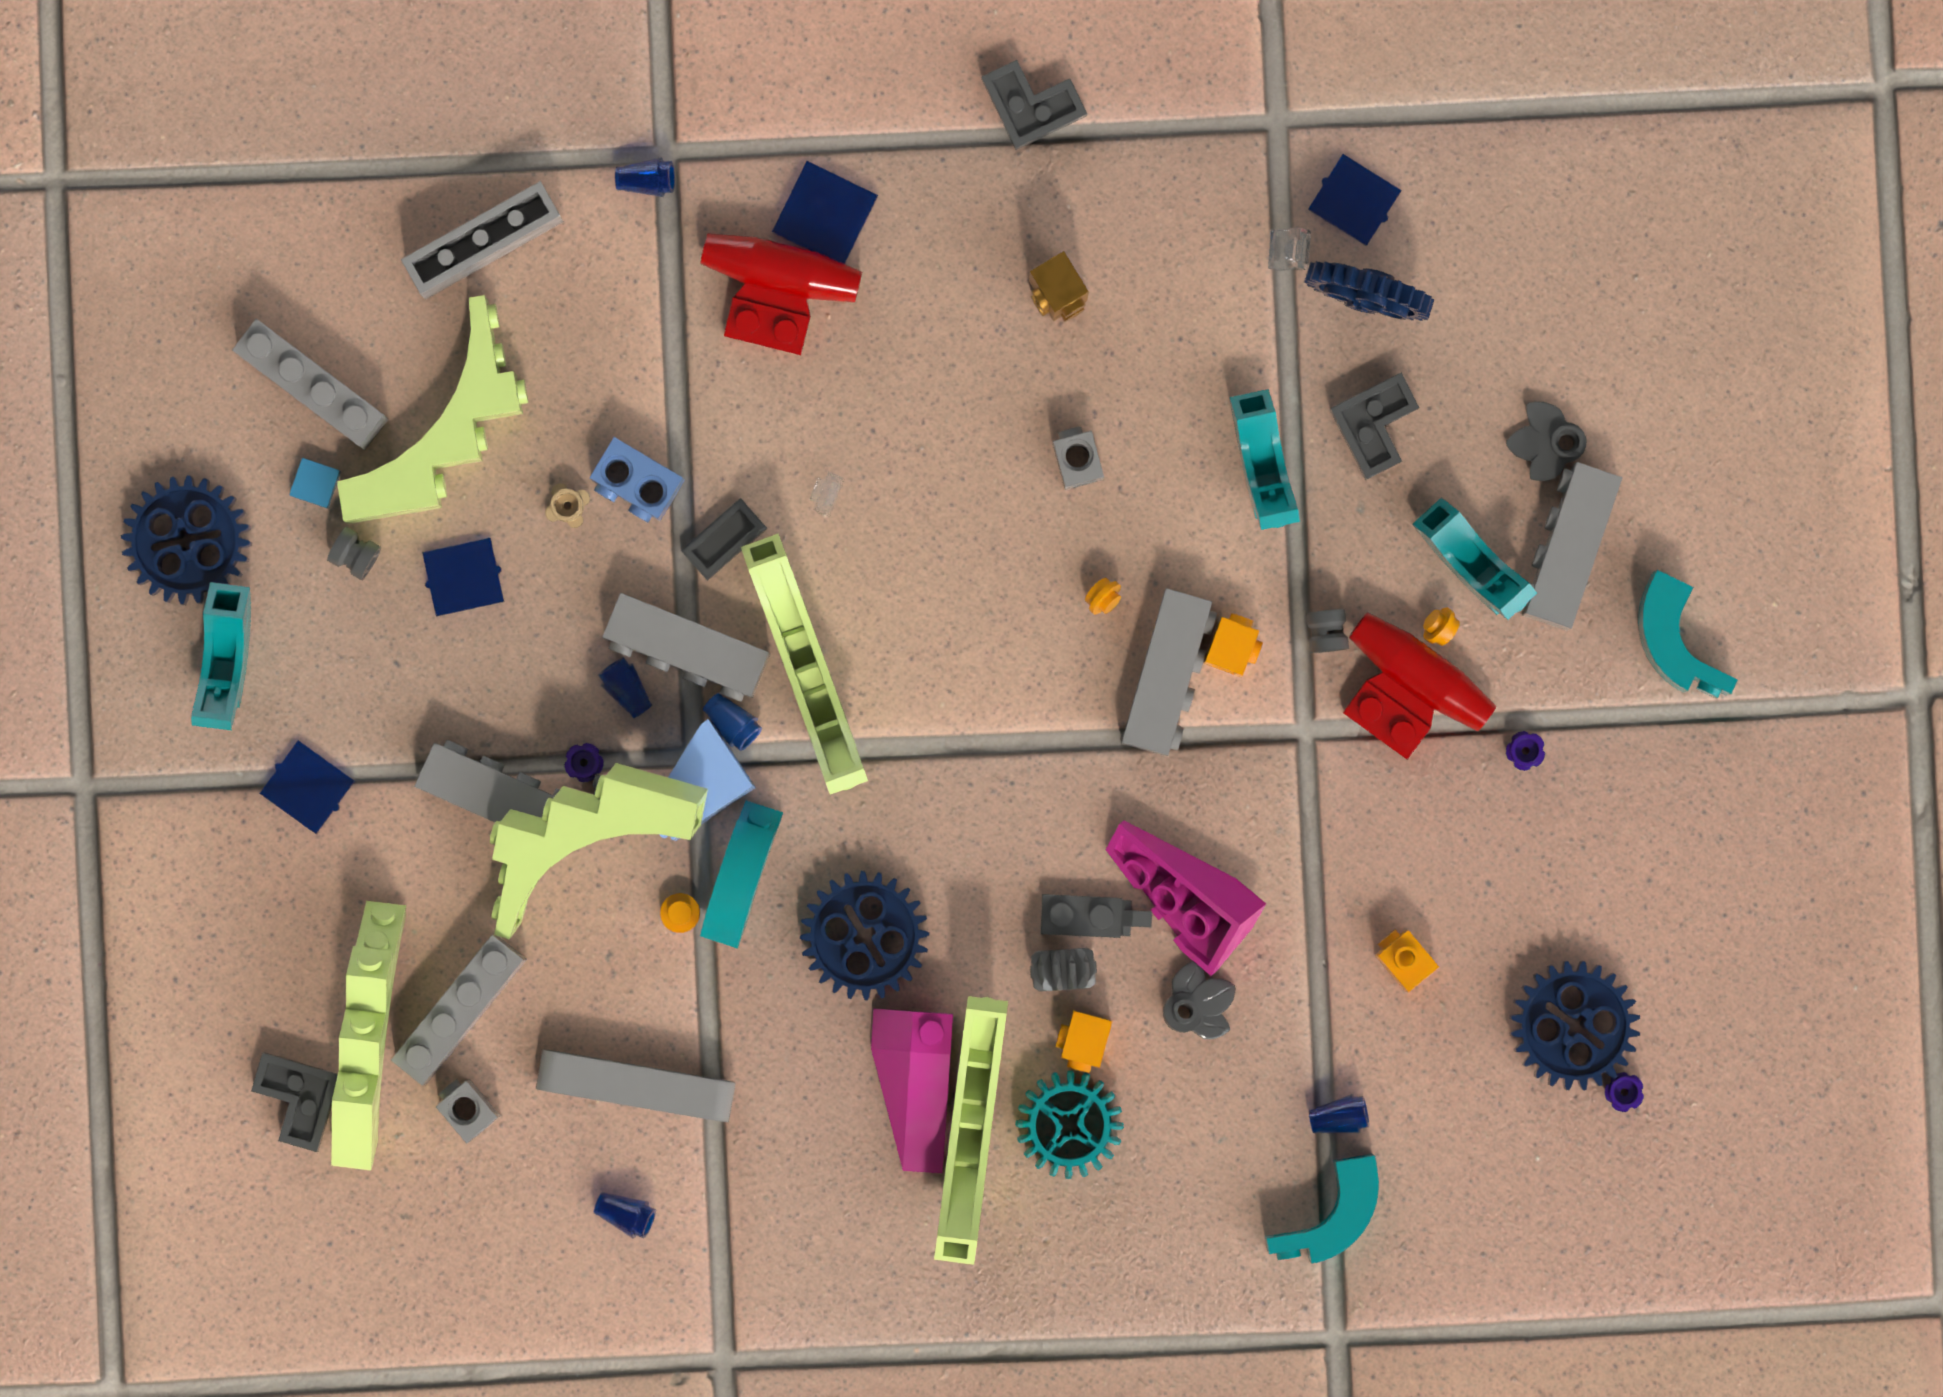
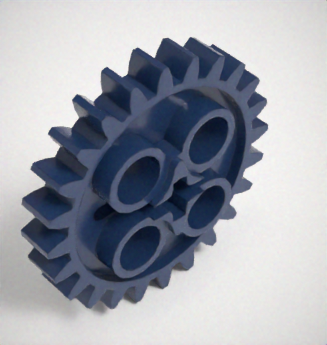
(1369, 291)
(180, 503)
(833, 955)
(1553, 1055)

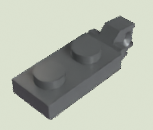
(1090, 916)

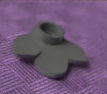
(1541, 441)
(1204, 1000)

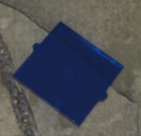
(1354, 200)
(463, 577)
(307, 787)

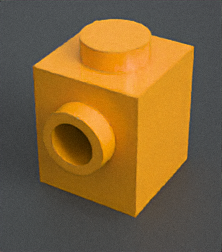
(1234, 645)
(1405, 959)
(1083, 1041)

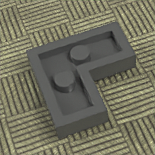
(1030, 115)
(1363, 423)
(308, 1094)

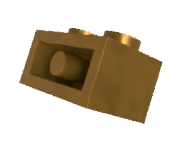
(1058, 288)

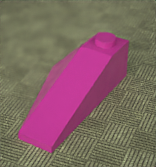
(1199, 902)
(913, 1072)

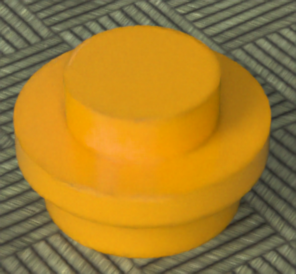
(1103, 596)
(1440, 626)
(680, 912)

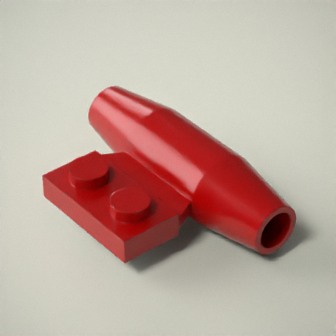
(778, 281)
(1413, 683)

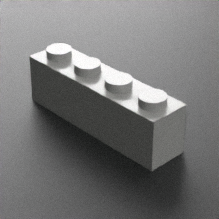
(482, 240)
(310, 384)
(1571, 545)
(685, 645)
(1167, 673)
(479, 785)
(458, 1009)

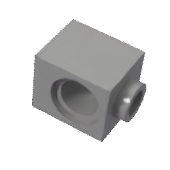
(1077, 476)
(484, 1115)

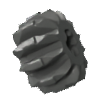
(1063, 969)

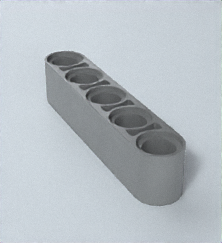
(635, 1085)

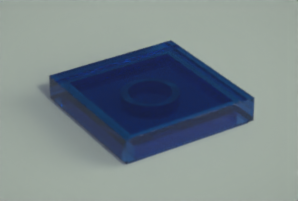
(825, 213)

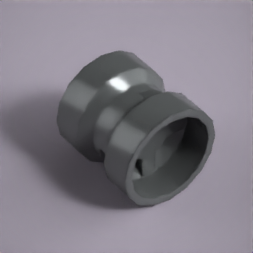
(355, 554)
(1323, 622)

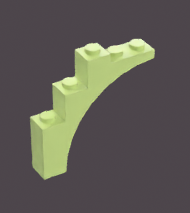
(482, 394)
(804, 664)
(622, 805)
(364, 1035)
(971, 1130)

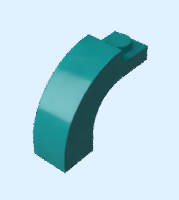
(1263, 459)
(1473, 560)
(1662, 643)
(224, 656)
(740, 874)
(1351, 1214)

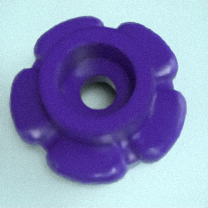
(576, 754)
(1533, 758)
(1632, 1099)

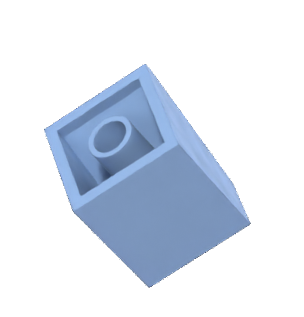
(712, 765)

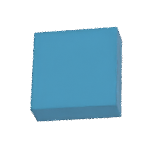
(315, 483)

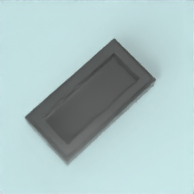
(724, 539)

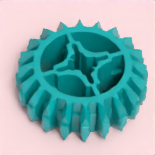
(1097, 1145)

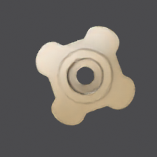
(562, 495)

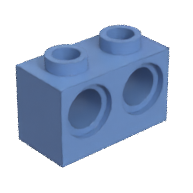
(641, 472)

